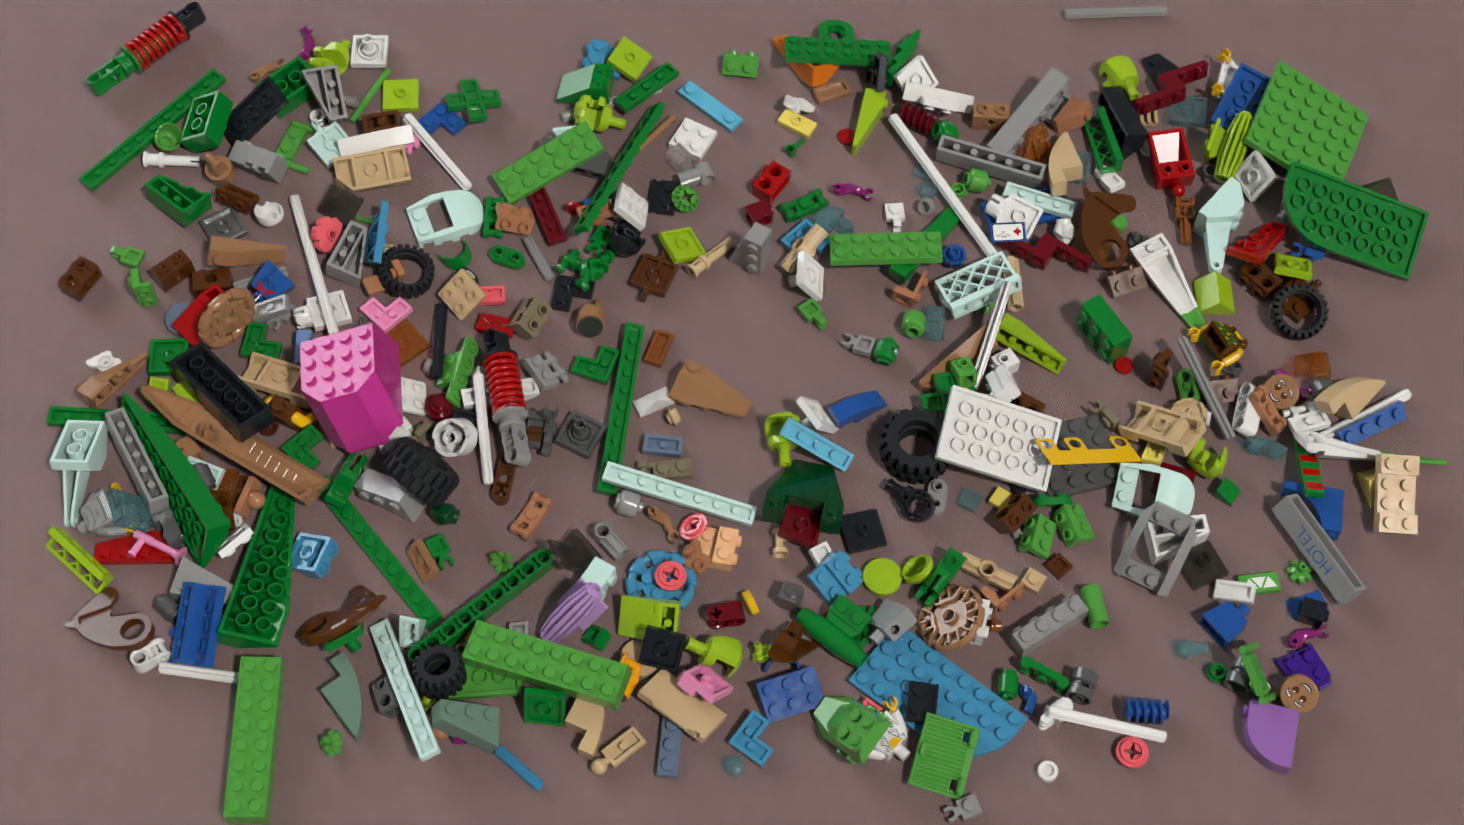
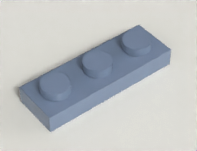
(669, 750)

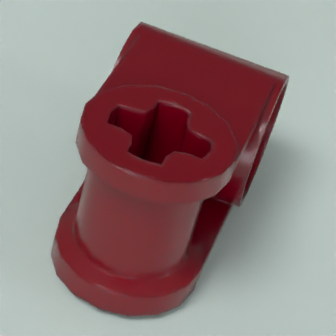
(726, 615)

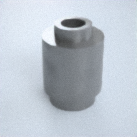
(206, 475)
(167, 607)

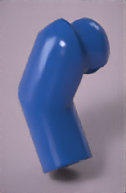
(1029, 697)

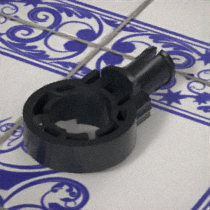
(901, 493)

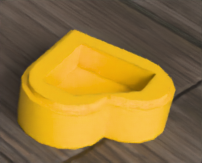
(750, 602)

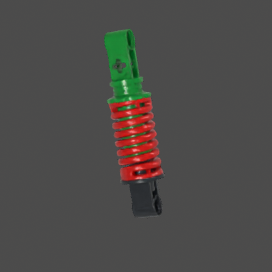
(147, 47)

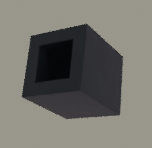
(1312, 612)

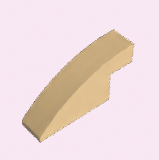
(1063, 165)
(1348, 396)
(588, 721)

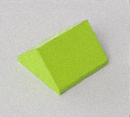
(1214, 294)

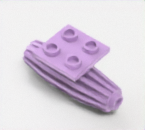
(576, 608)

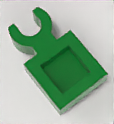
(599, 240)
(439, 549)

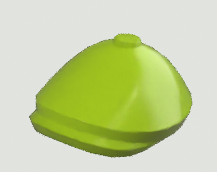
(917, 569)

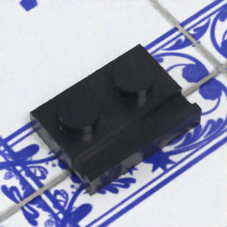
(661, 197)
(920, 700)

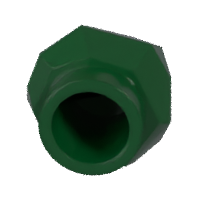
(445, 514)

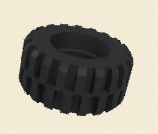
(906, 465)
(421, 471)

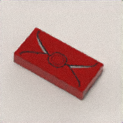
(496, 322)

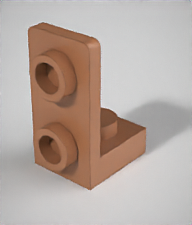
(373, 285)
(908, 298)
(1002, 603)

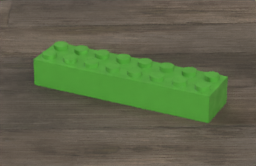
(547, 665)
(254, 740)

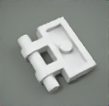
(1309, 421)
(240, 535)

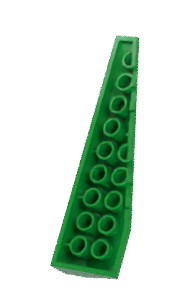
(263, 586)

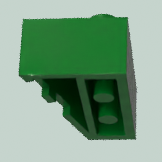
(176, 200)

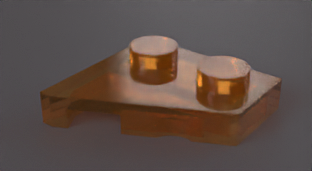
(1037, 143)

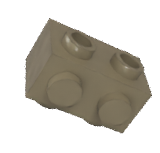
(530, 317)

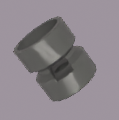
(1237, 679)
(1082, 685)

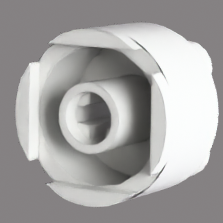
(455, 437)

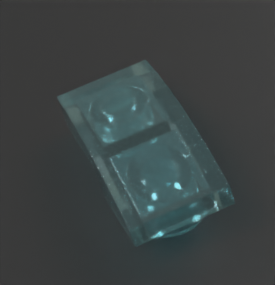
(935, 323)
(1258, 445)

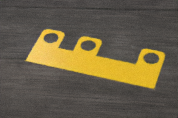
(1088, 456)

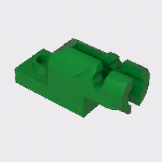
(345, 481)
(941, 575)

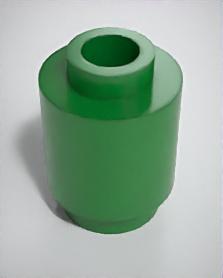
(1008, 684)

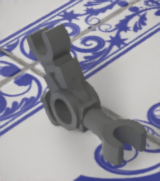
(550, 430)

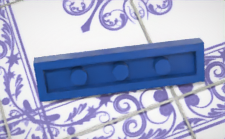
(1372, 423)

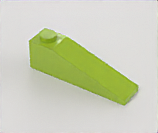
(870, 114)
(1026, 342)

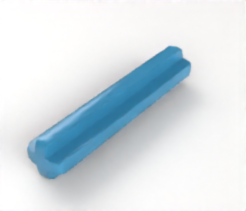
(519, 768)

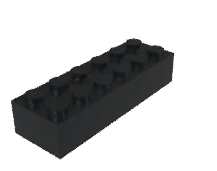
(221, 392)

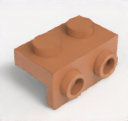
(514, 218)

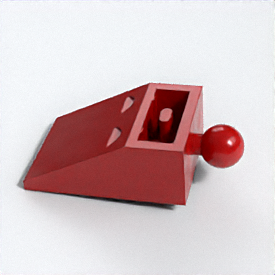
(1170, 160)
(189, 320)

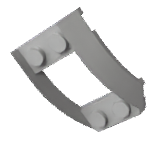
(1144, 573)

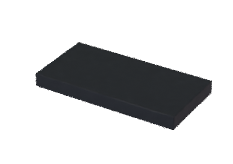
(255, 111)

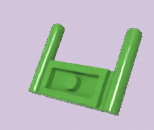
(292, 143)
(1257, 679)

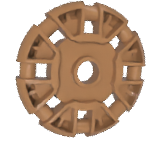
(232, 315)
(958, 624)

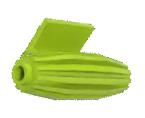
(1227, 146)

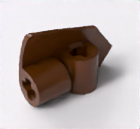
(790, 645)

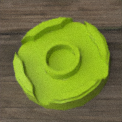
(882, 577)

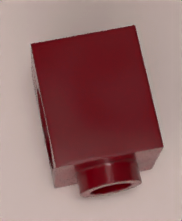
(759, 212)

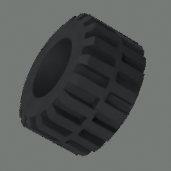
(439, 685)

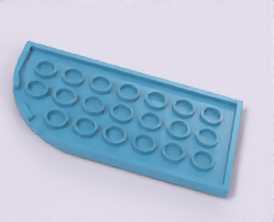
(959, 694)

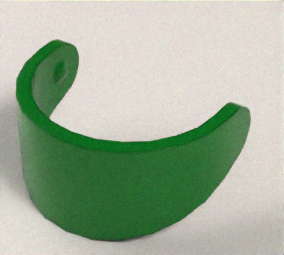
(457, 262)

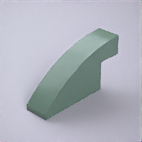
(346, 696)

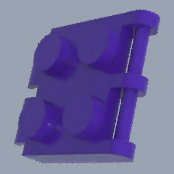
(1307, 664)

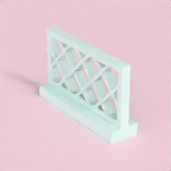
(984, 294)

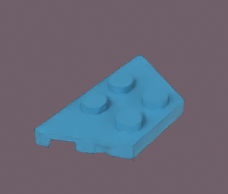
(375, 237)

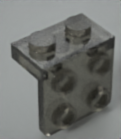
(574, 551)

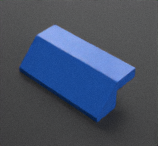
(198, 624)

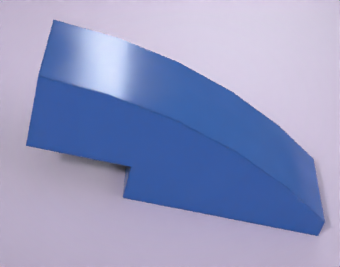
(856, 408)

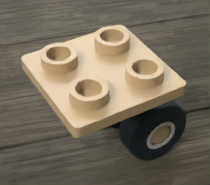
(462, 293)

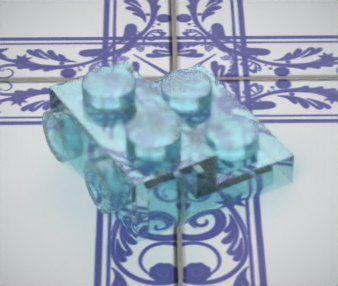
(129, 511)

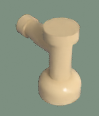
(780, 550)

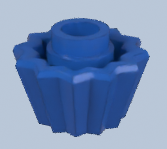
(954, 256)

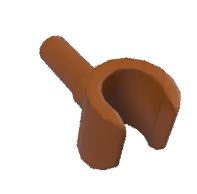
(996, 625)

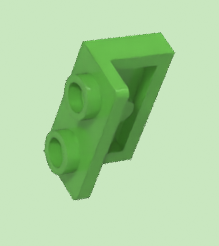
(740, 65)
(142, 291)
(1073, 524)
(1037, 536)

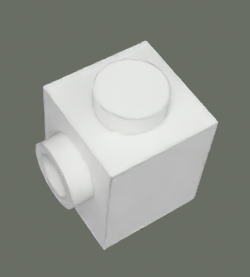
(1006, 358)

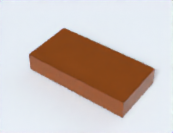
(658, 348)

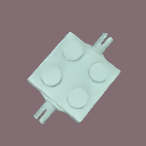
(325, 142)

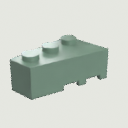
(469, 722)

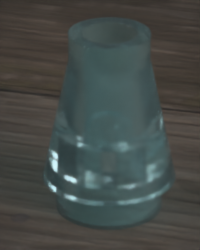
(1189, 648)

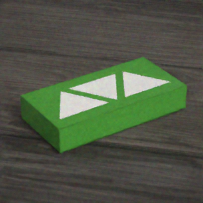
(1265, 582)

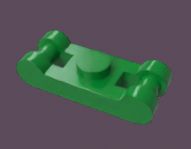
(804, 206)
(491, 217)
(1044, 674)

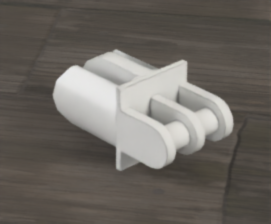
(1046, 722)

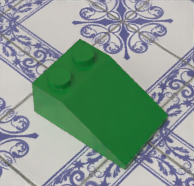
(592, 80)

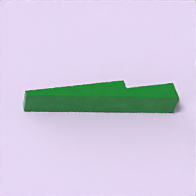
(945, 224)

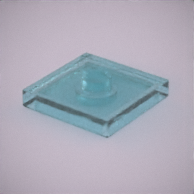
(1189, 112)

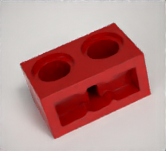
(774, 184)

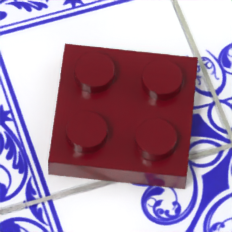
(800, 526)

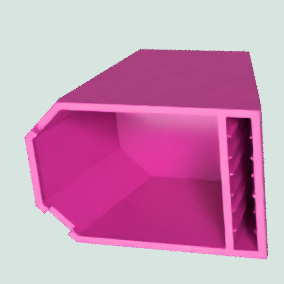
(354, 385)

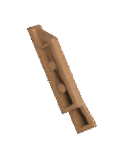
(969, 348)

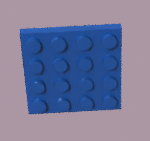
(1241, 95)

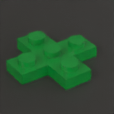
(473, 100)
(939, 400)

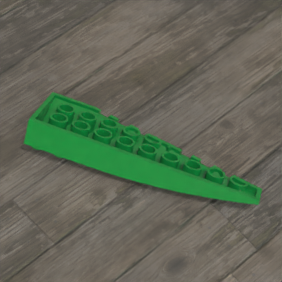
(193, 505)

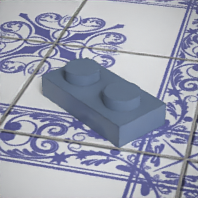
(662, 445)

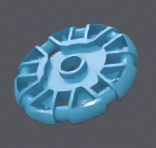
(648, 582)

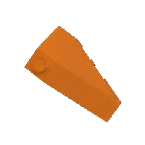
(810, 73)

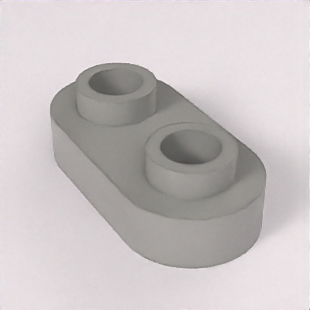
(939, 495)

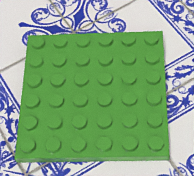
(1305, 124)

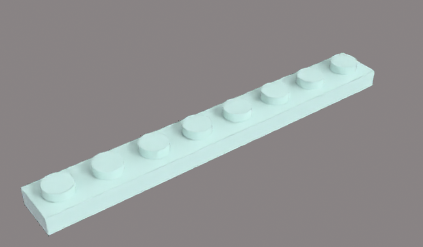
(679, 494)
(405, 690)

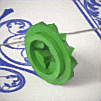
(685, 205)

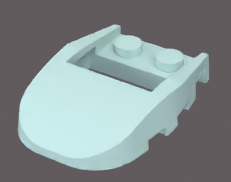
(464, 211)
(1173, 488)

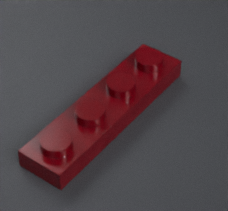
(547, 217)

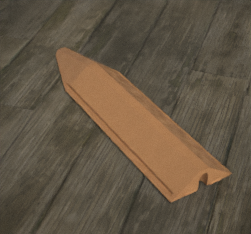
(251, 454)

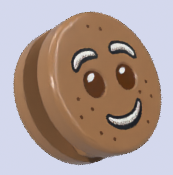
(1282, 391)
(1298, 692)

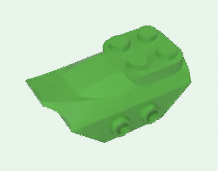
(851, 727)

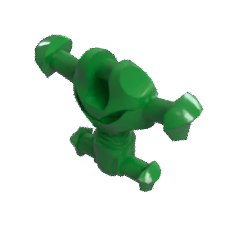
(590, 268)

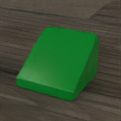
(1227, 491)
(596, 637)

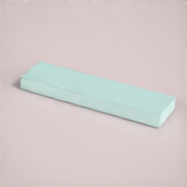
(1052, 205)

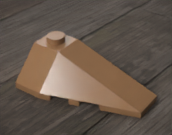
(240, 253)
(105, 384)
(703, 388)

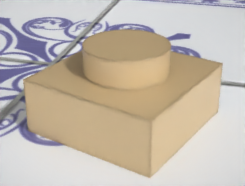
(1033, 581)

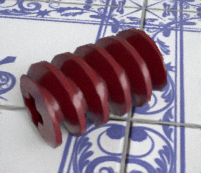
(917, 119)

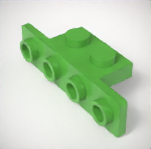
(457, 370)

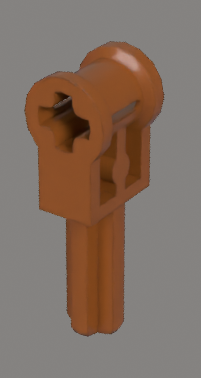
(1185, 215)

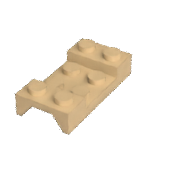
(373, 169)
(275, 378)
(1164, 427)
(1395, 494)

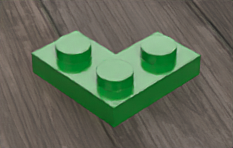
(255, 342)
(599, 369)
(301, 444)

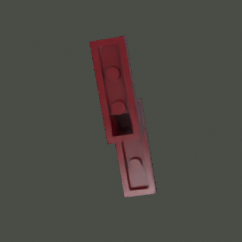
(1171, 87)
(1045, 250)

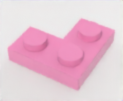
(386, 317)

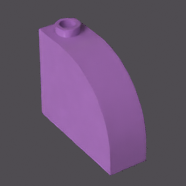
(1270, 734)

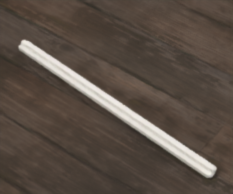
(943, 187)
(313, 264)

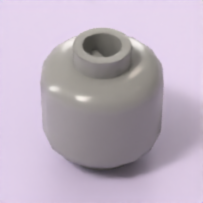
(628, 503)

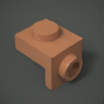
(694, 557)

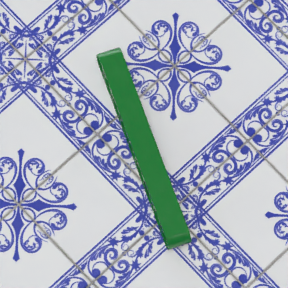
(486, 599)

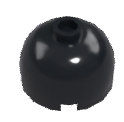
(625, 239)

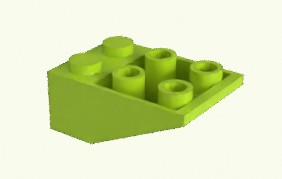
(639, 612)

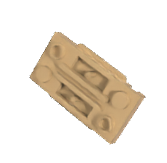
(687, 712)

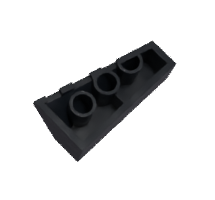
(1123, 119)

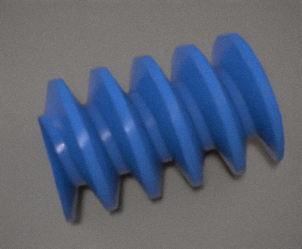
(1147, 710)

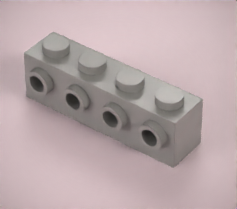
(1048, 626)

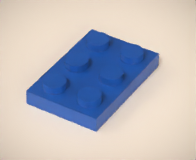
(790, 694)

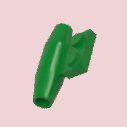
(836, 631)

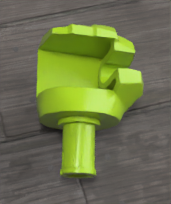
(332, 54)
(1121, 72)
(597, 114)
(777, 442)
(1206, 462)
(717, 647)

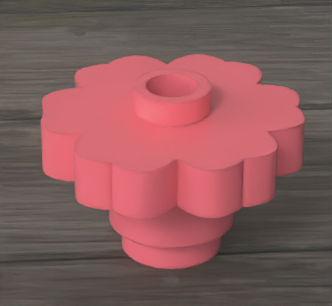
(326, 234)

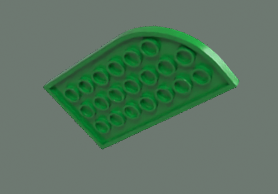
(1353, 220)

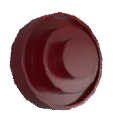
(438, 407)

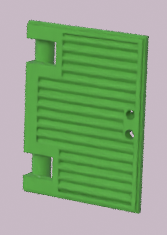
(943, 756)

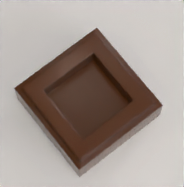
(1058, 566)

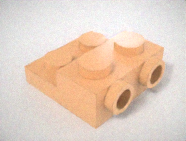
(721, 546)

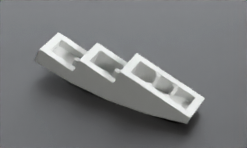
(376, 140)

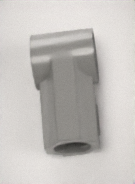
(700, 174)
(610, 542)

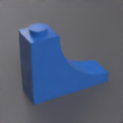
(1326, 510)

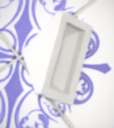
(652, 402)

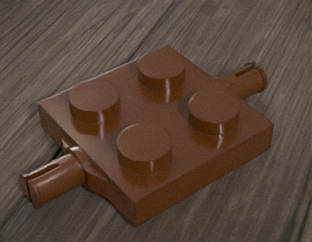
(654, 275)
(1297, 306)

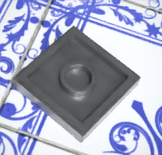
(224, 224)

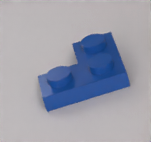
(440, 117)

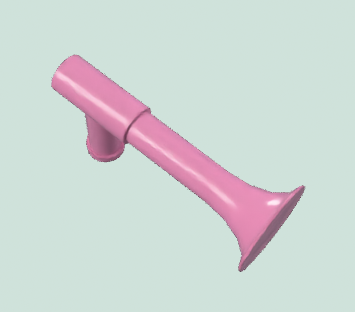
(145, 538)

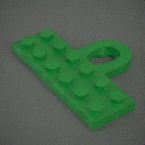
(834, 51)

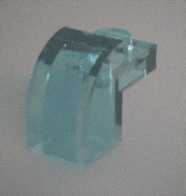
(832, 219)

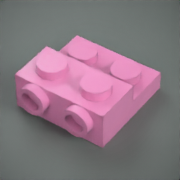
(705, 682)

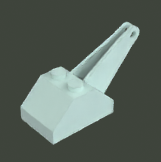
(1217, 220)
(79, 449)

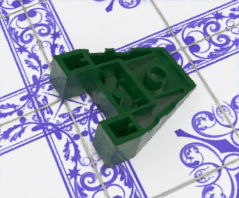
(810, 487)

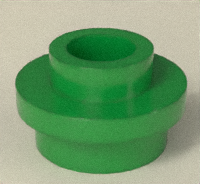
(1219, 668)

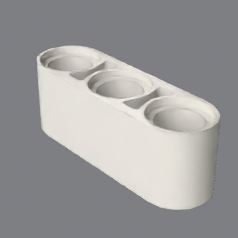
(1245, 417)

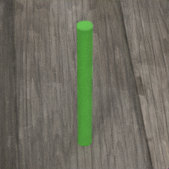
(369, 96)

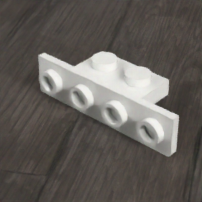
(939, 98)

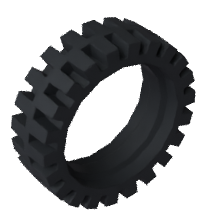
(411, 254)
(1314, 296)

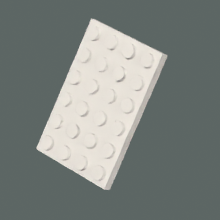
(997, 438)

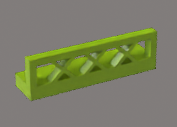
(82, 557)

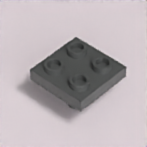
(581, 434)

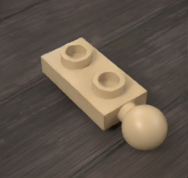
(618, 751)

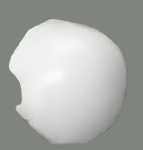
(269, 214)

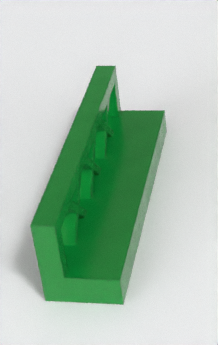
(1109, 140)

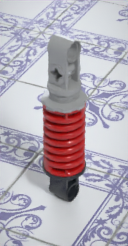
(506, 396)

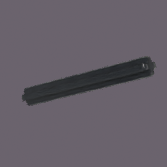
(439, 340)

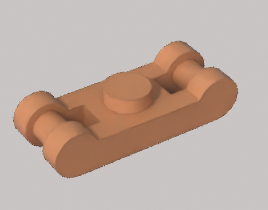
(1267, 411)
(531, 516)

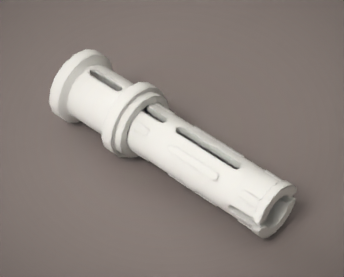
(169, 160)

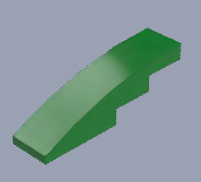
(904, 54)

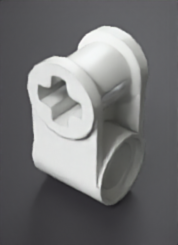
(151, 656)

